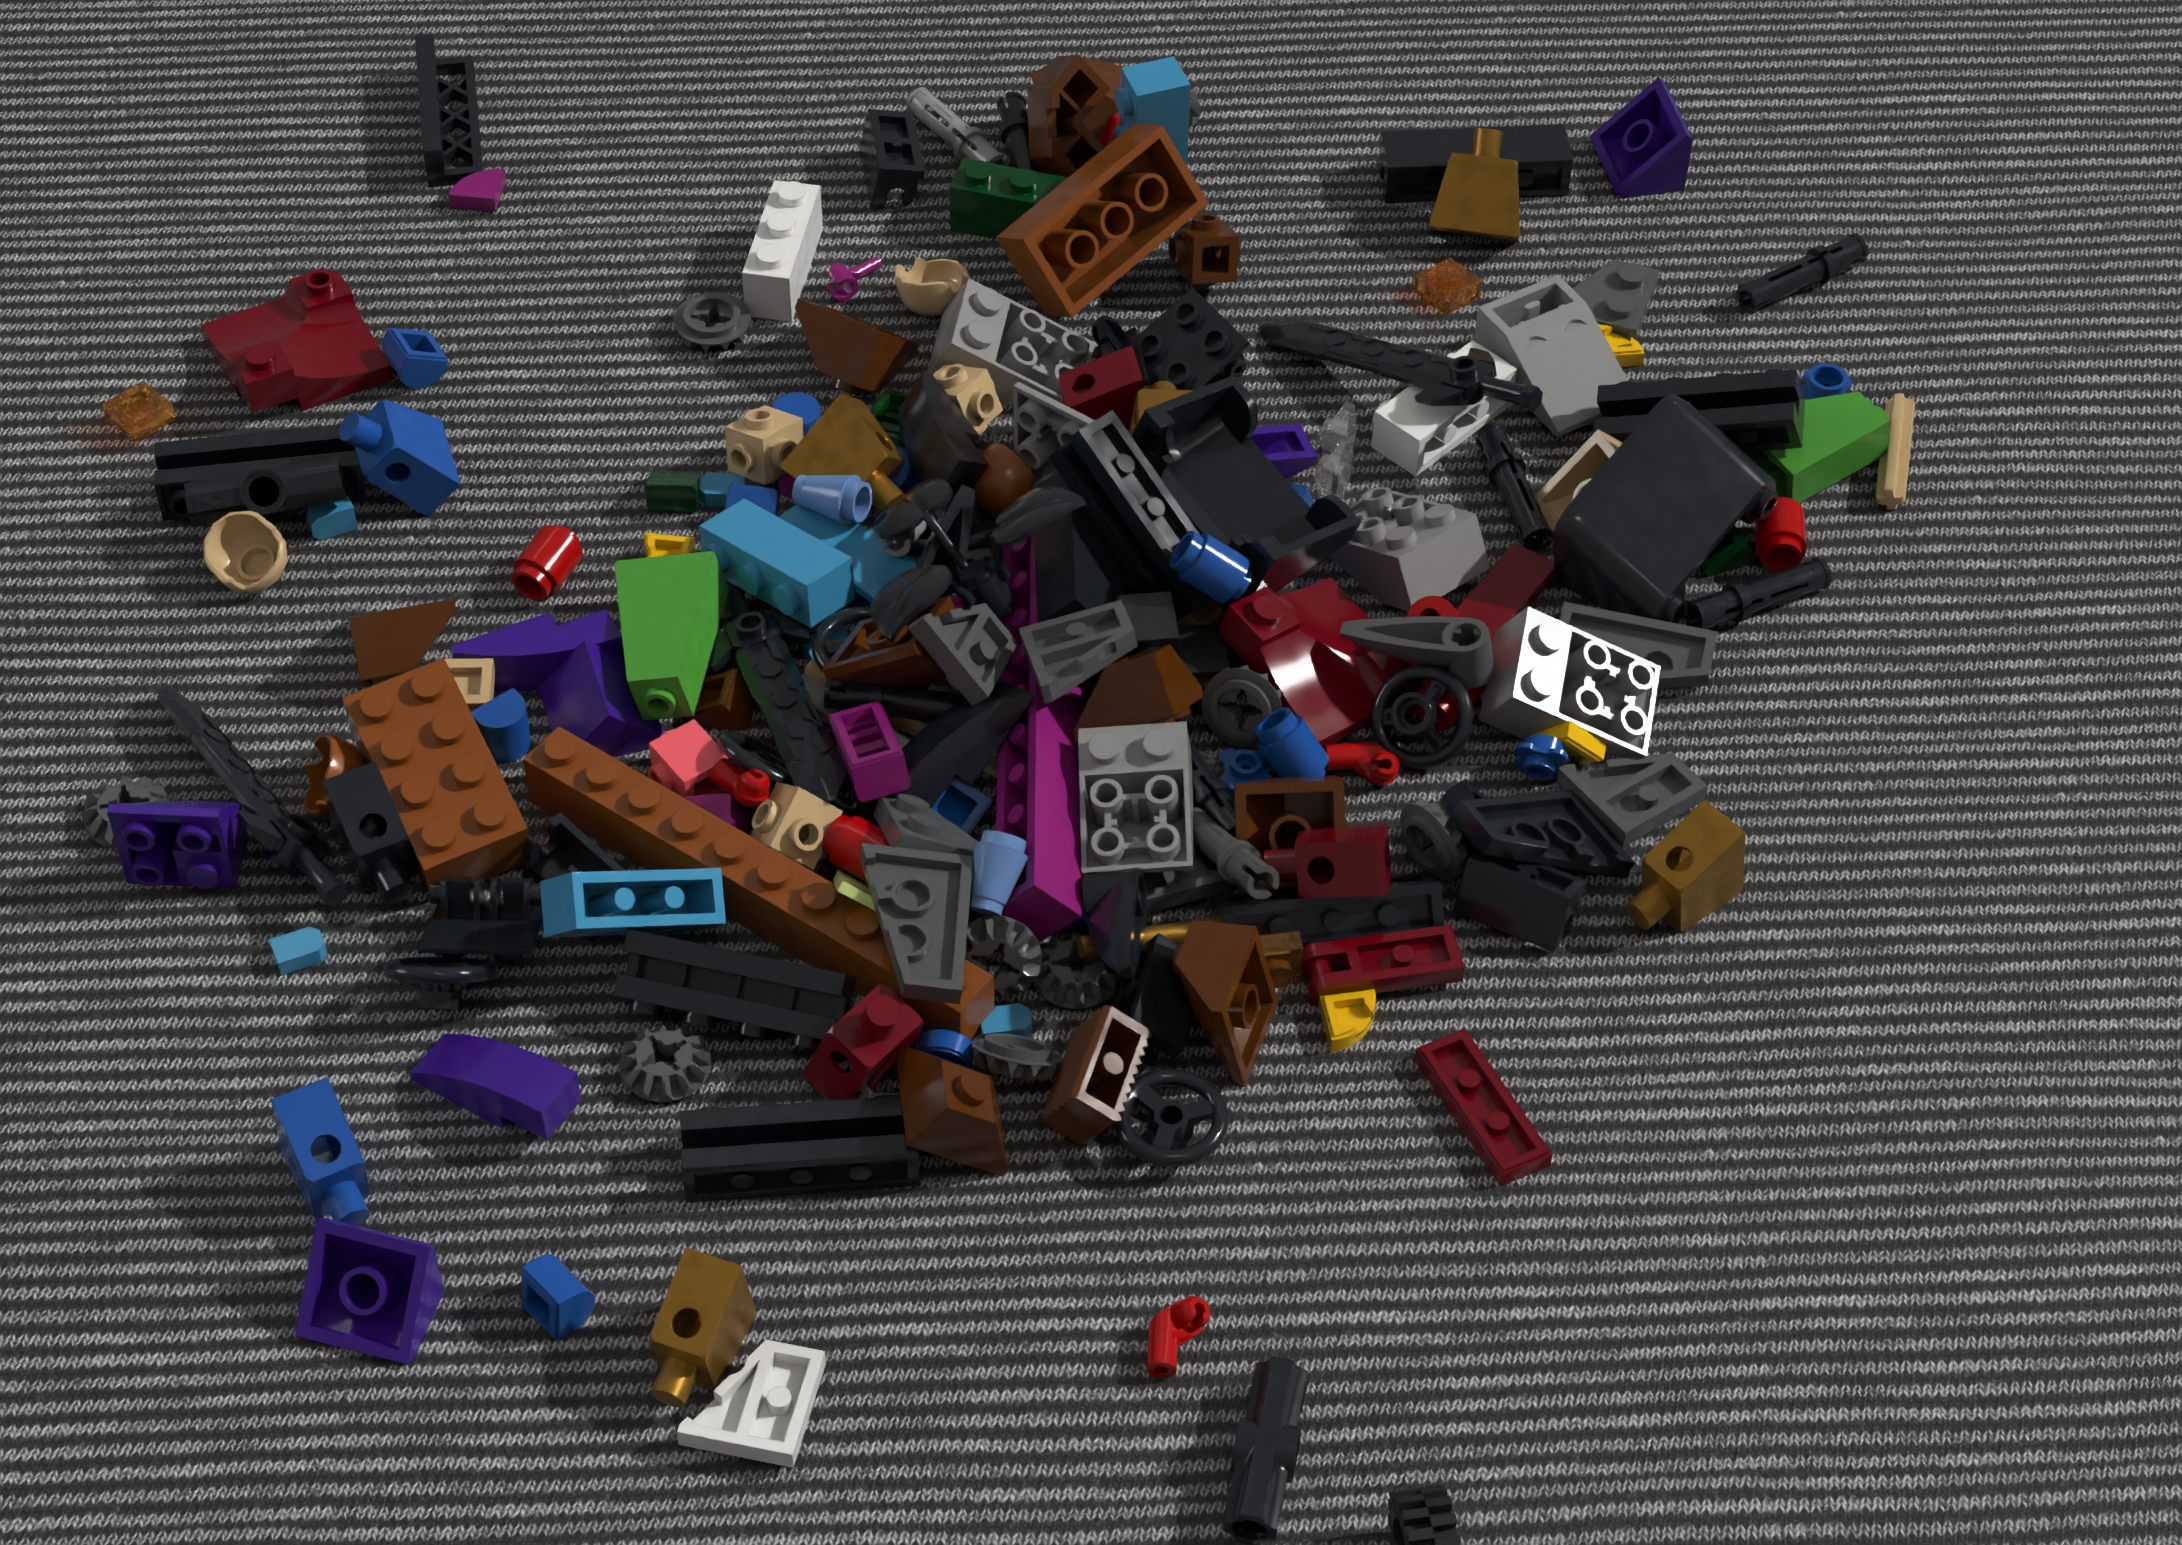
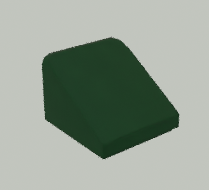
(673, 491)
(1729, 554)

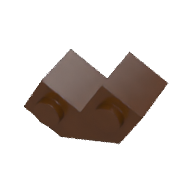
(1056, 112)

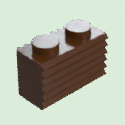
(1096, 1075)

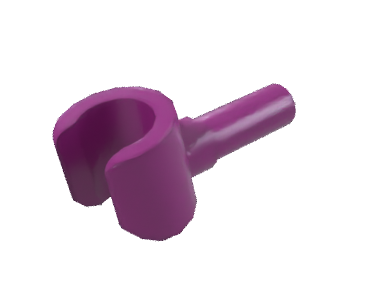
(845, 280)

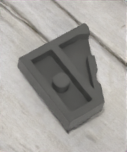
(968, 647)
(1635, 794)
(913, 825)

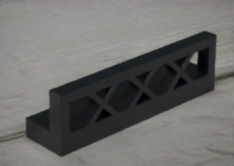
(434, 112)
(1411, 904)

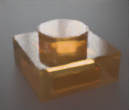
(1447, 286)
(139, 411)
(1283, 957)

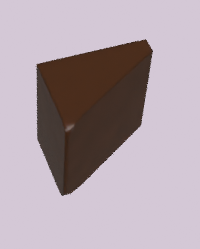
(724, 702)

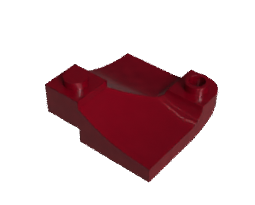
(299, 346)
(1301, 649)

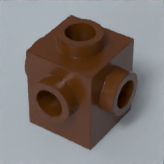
(1205, 251)

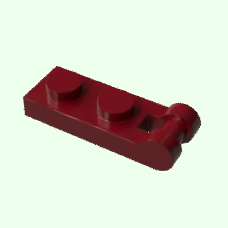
(1383, 962)

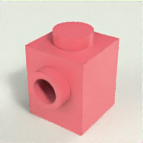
(684, 760)

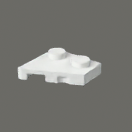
(761, 1407)

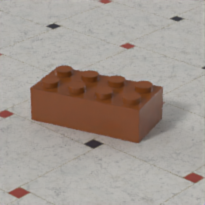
(1102, 220)
(438, 775)

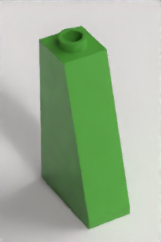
(669, 628)

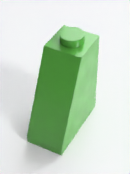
(1838, 439)

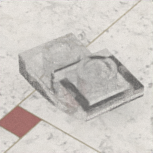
(1337, 458)

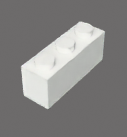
(782, 250)
(1422, 434)

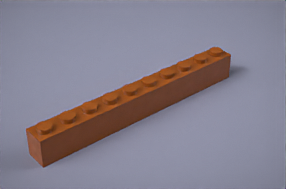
(759, 884)

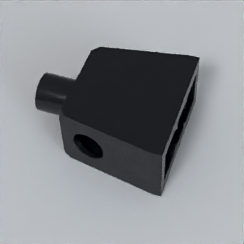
(375, 845)

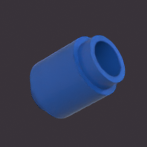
(1211, 567)
(1290, 745)

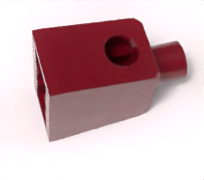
(1104, 386)
(1358, 858)
(869, 1040)

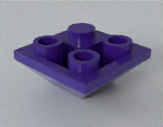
(179, 842)

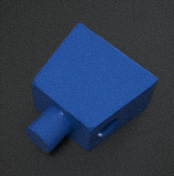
(403, 454)
(322, 1153)

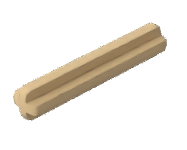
(1895, 464)

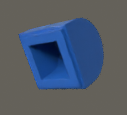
(414, 356)
(504, 726)
(554, 1296)

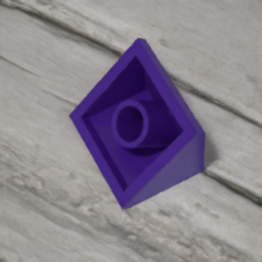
(1645, 145)
(594, 702)
(369, 1291)

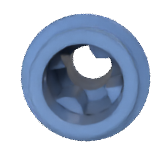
(834, 496)
(995, 870)

